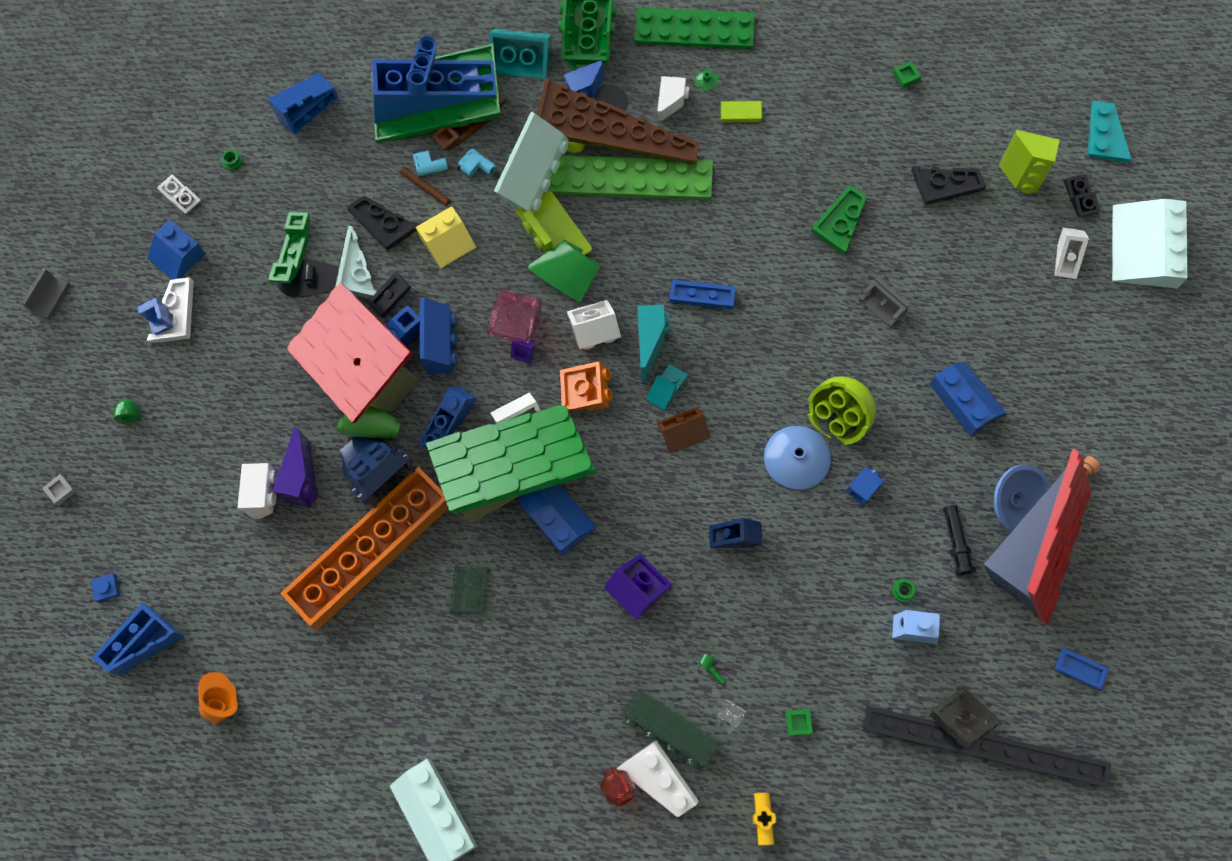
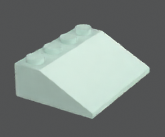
(532, 164)
(1150, 243)

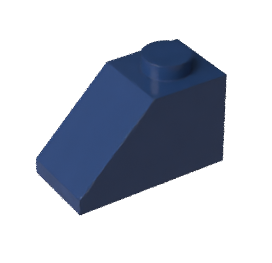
(736, 534)

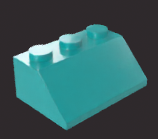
(521, 53)

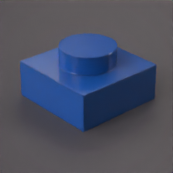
(105, 587)

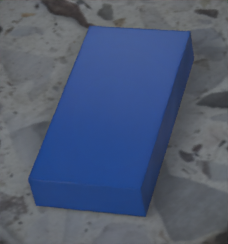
(1081, 669)

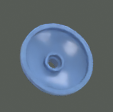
(793, 470)
(1023, 484)

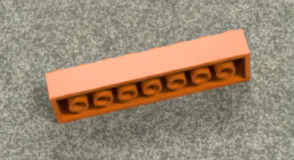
(366, 549)

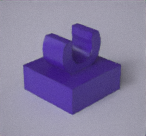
(522, 351)

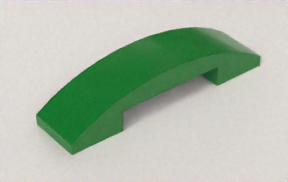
(293, 248)

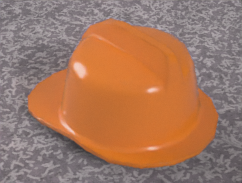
(216, 697)

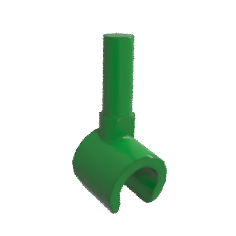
(706, 662)

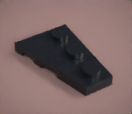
(943, 184)

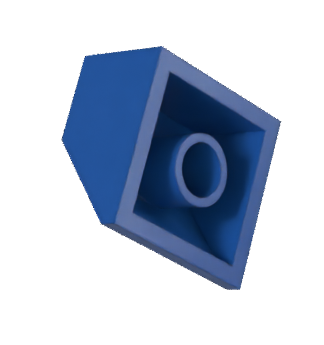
(174, 251)

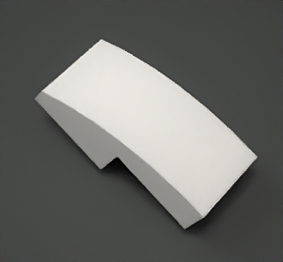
(179, 194)

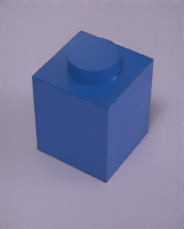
(865, 485)

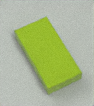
(741, 111)

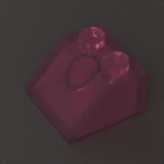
(515, 316)

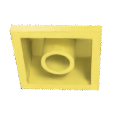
(446, 237)

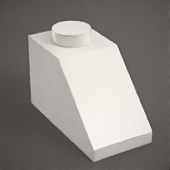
(671, 96)
(1070, 252)

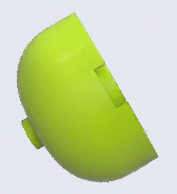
(851, 404)

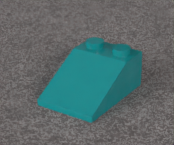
(652, 327)

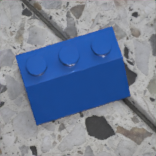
(437, 337)
(966, 397)
(557, 517)

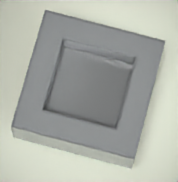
(59, 489)

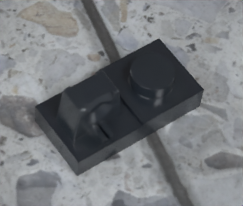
(389, 295)

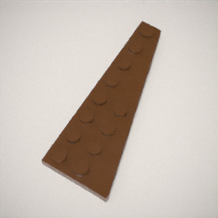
(610, 127)

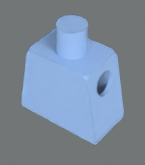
(916, 627)

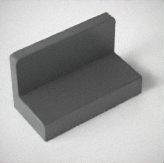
(45, 294)

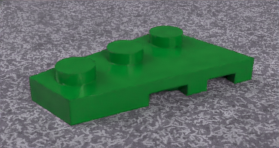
(840, 219)

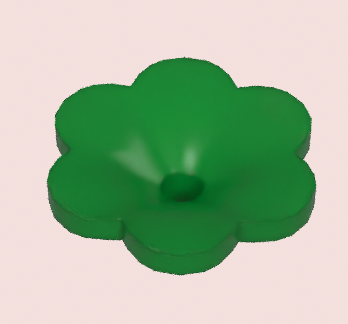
(706, 80)

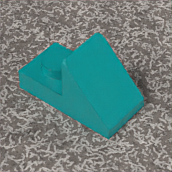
(666, 387)

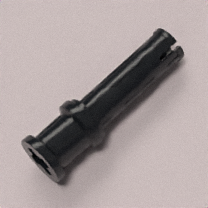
(959, 550)

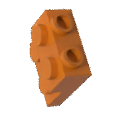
(586, 387)

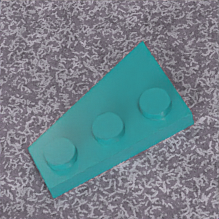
(1106, 134)

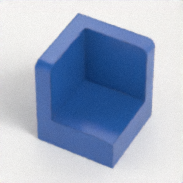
(157, 315)

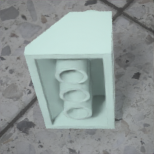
(432, 813)

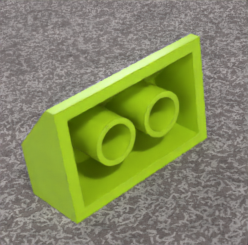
(1029, 160)

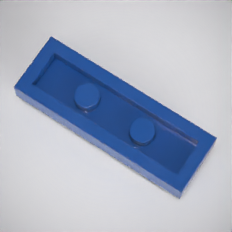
(702, 294)

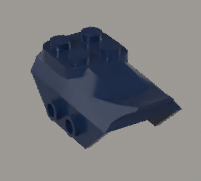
(369, 464)

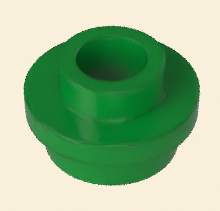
(231, 154)
(907, 584)

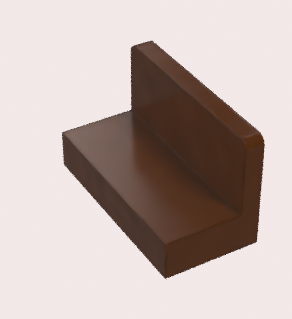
(684, 429)

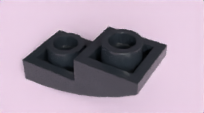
(1082, 198)

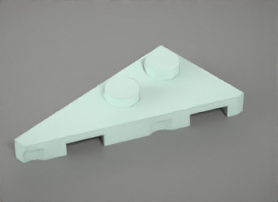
(353, 268)

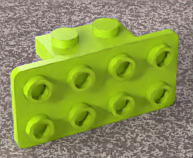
(552, 225)

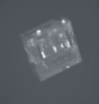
(731, 714)

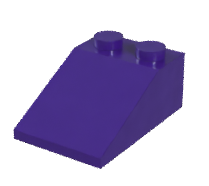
(296, 475)

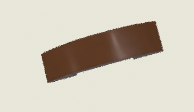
(451, 137)

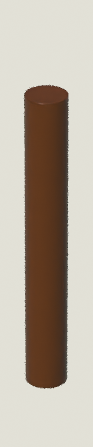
(425, 186)

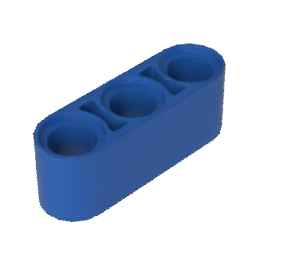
(424, 56)

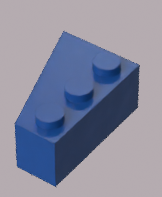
(303, 102)
(136, 640)

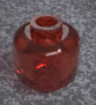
(617, 787)

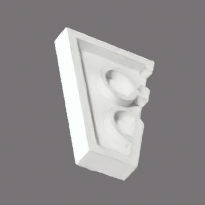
(179, 302)
(660, 779)

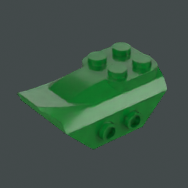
(586, 31)

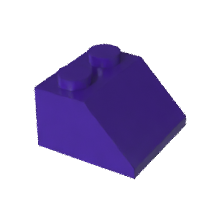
(637, 586)

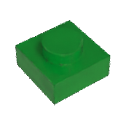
(906, 74)
(798, 722)

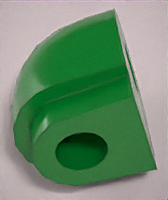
(126, 412)

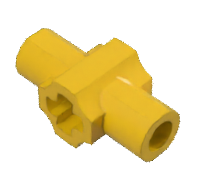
(764, 833)

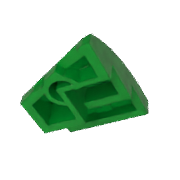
(566, 269)

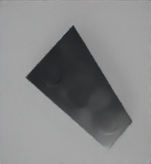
(382, 224)

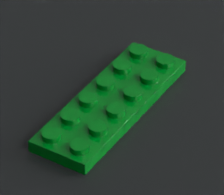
(694, 28)

